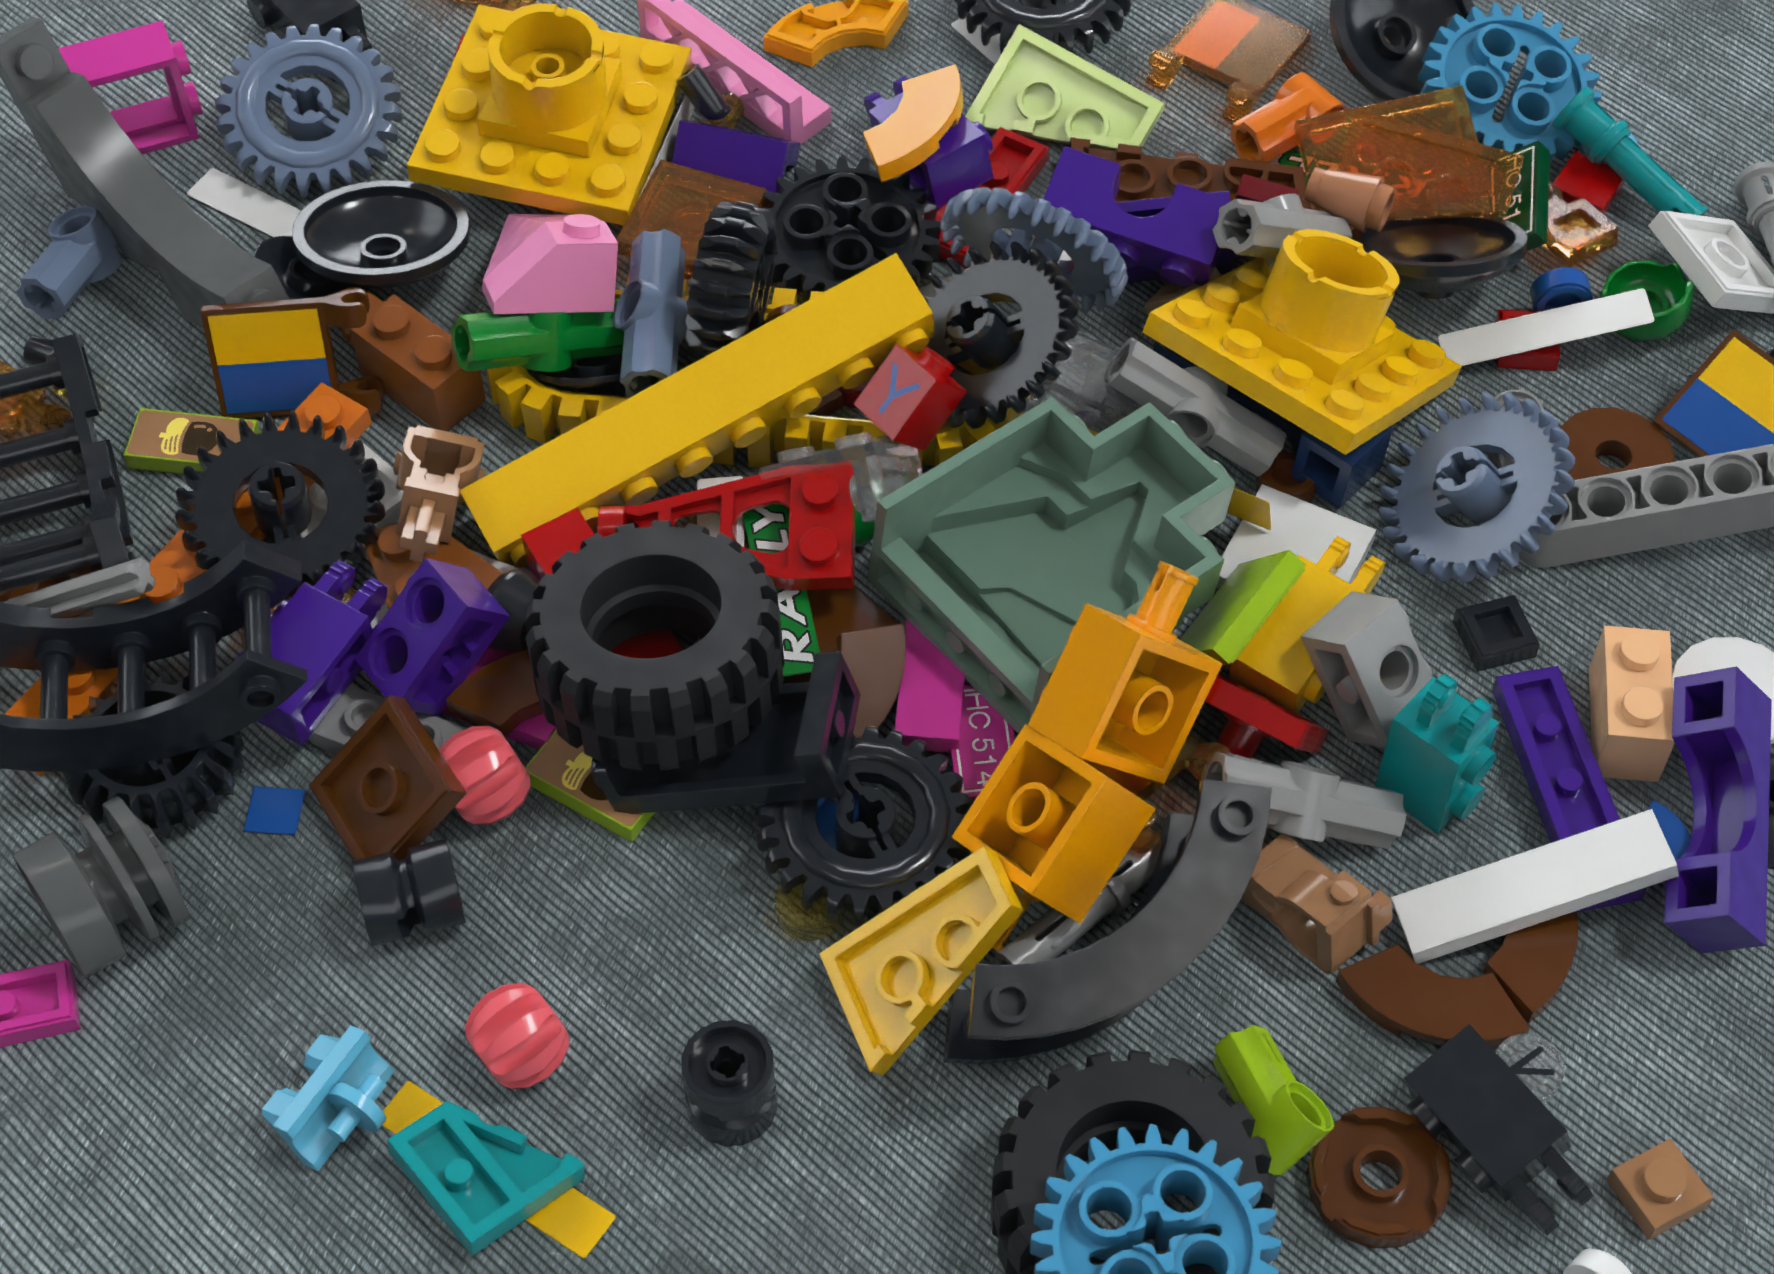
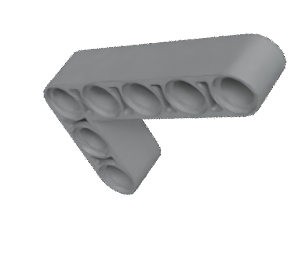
(1636, 502)

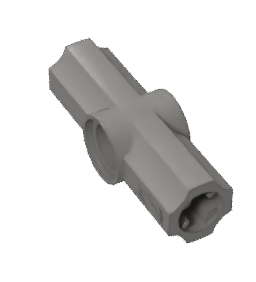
(1261, 227)
(1197, 405)
(1316, 802)

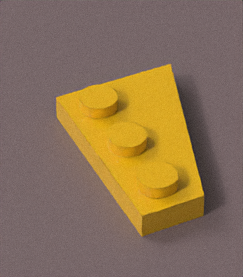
(918, 953)

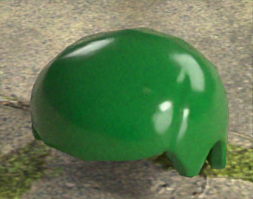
(1667, 293)

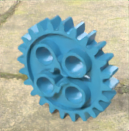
(1481, 55)
(1133, 1185)

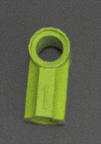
(1283, 1109)

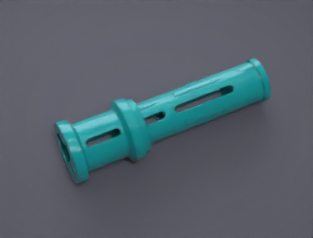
(1610, 143)

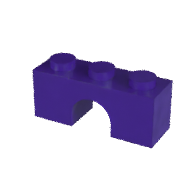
(1172, 242)

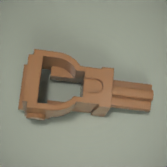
(431, 474)
(1313, 907)

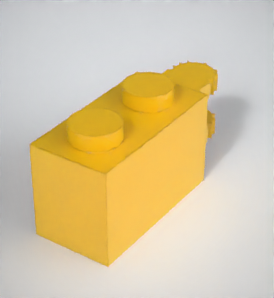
(1275, 657)

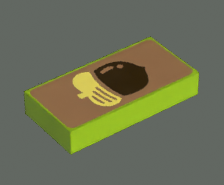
(171, 439)
(567, 778)

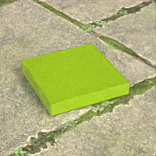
(1243, 605)

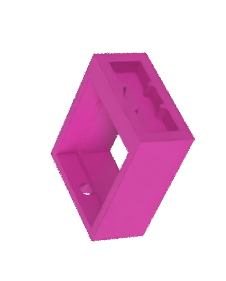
(131, 53)

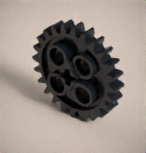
(846, 222)

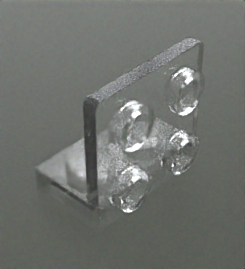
(876, 463)

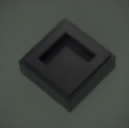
(1496, 633)

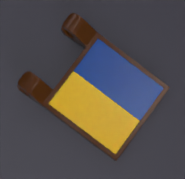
(281, 350)
(1724, 402)

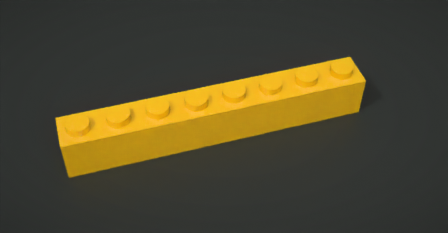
(705, 408)

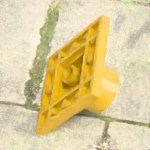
(550, 112)
(1310, 339)

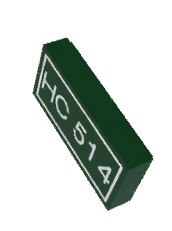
(1531, 195)

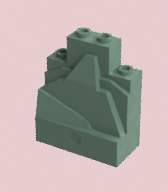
(1034, 525)

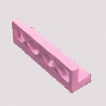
(768, 94)

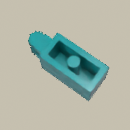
(1439, 753)

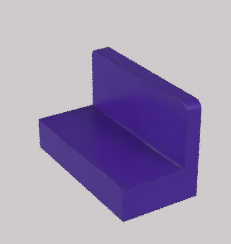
(734, 153)

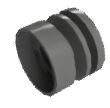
(102, 886)

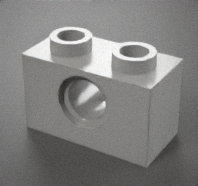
(1367, 664)

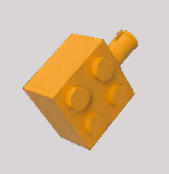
(1128, 683)
(1053, 825)

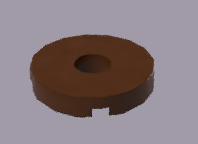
(1614, 434)
(1373, 1215)

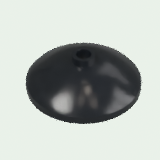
(1409, 26)
(381, 233)
(1446, 253)

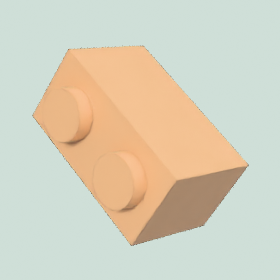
(1631, 703)

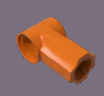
(1271, 128)

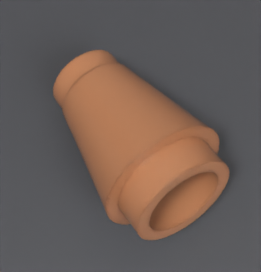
(1352, 196)

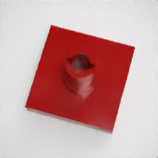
(1257, 717)

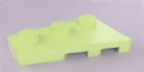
(1059, 96)

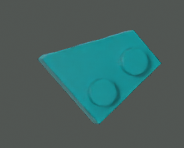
(479, 1173)

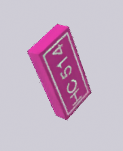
(982, 742)

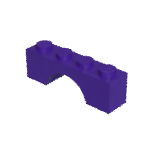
(1726, 743)

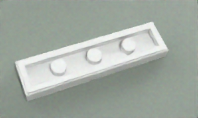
(1535, 886)

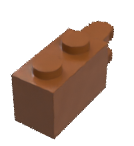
(415, 363)

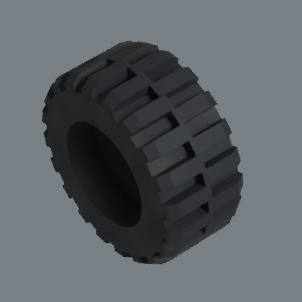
(667, 704)
(1097, 1105)

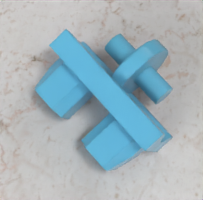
(334, 1100)

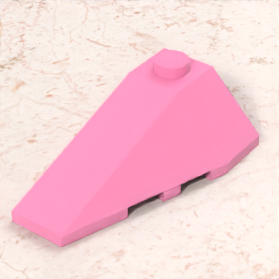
(552, 265)

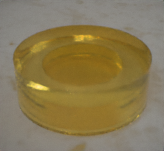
(803, 924)

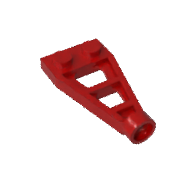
(820, 522)

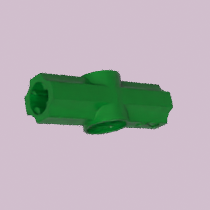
(533, 339)

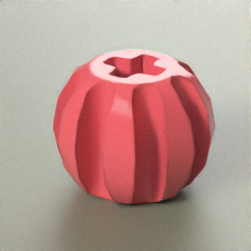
(489, 774)
(517, 1035)

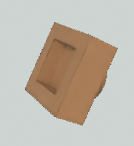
(1659, 1189)

